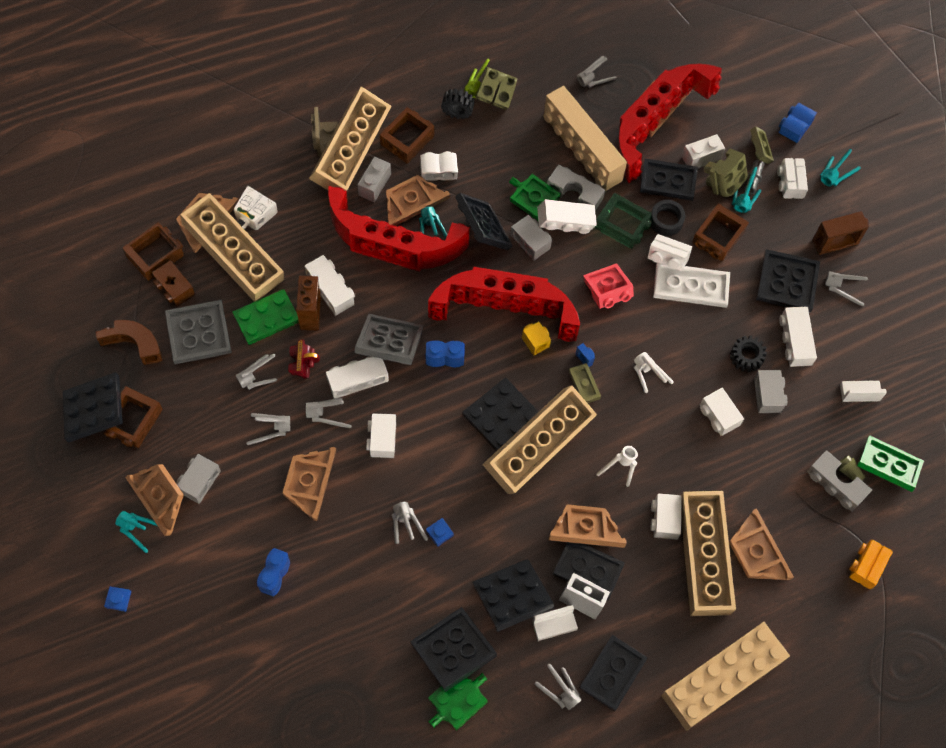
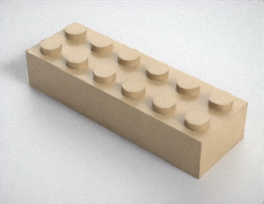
(584, 138)
(350, 141)
(232, 247)
(539, 440)
(707, 554)
(725, 676)

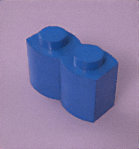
(797, 122)
(446, 354)
(271, 576)

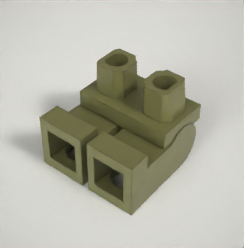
(499, 81)
(727, 175)

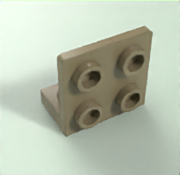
(321, 132)

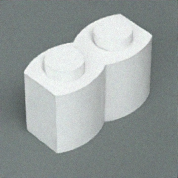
(438, 166)

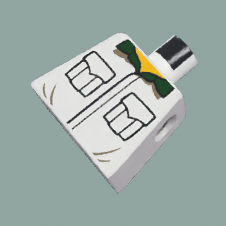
(254, 209)

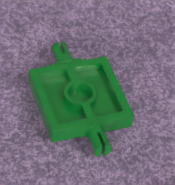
(531, 194)
(458, 703)

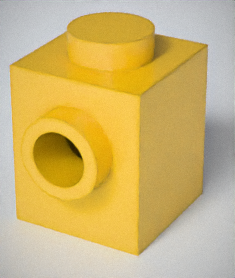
(536, 337)

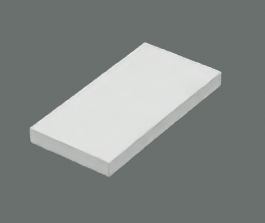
(692, 285)

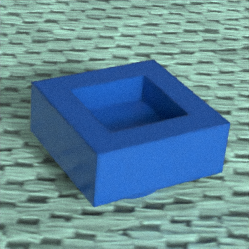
(585, 354)
(439, 532)
(117, 599)

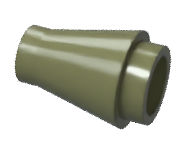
(850, 468)

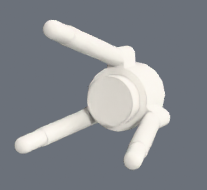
(645, 363)
(626, 458)

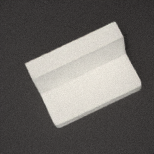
(861, 391)
(554, 623)

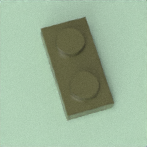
(761, 144)
(584, 383)

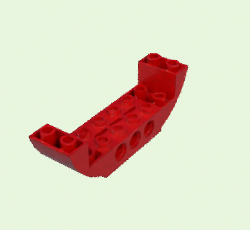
(656, 105)
(393, 242)
(507, 292)

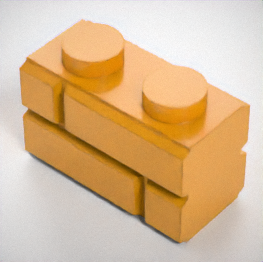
(870, 563)

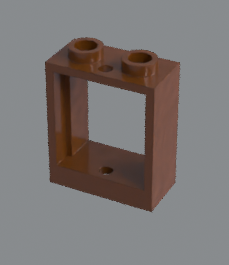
(398, 148)
(729, 220)
(840, 232)
(145, 239)
(309, 303)
(154, 410)

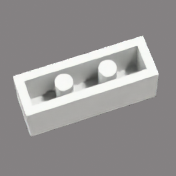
(566, 216)
(331, 285)
(798, 336)
(356, 376)

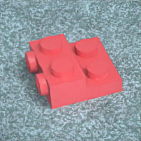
(609, 286)

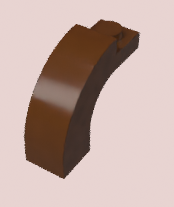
(134, 333)

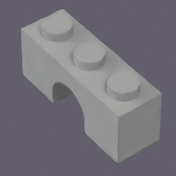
(565, 180)
(848, 494)

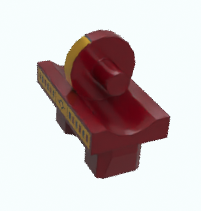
(305, 359)

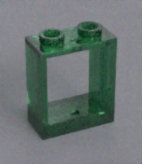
(616, 232)

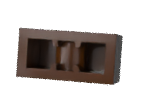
(180, 289)

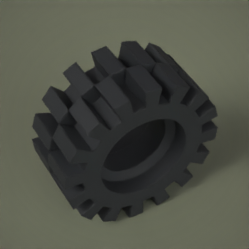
(457, 103)
(743, 362)

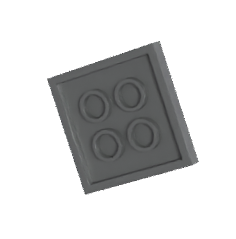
(198, 332)
(389, 339)

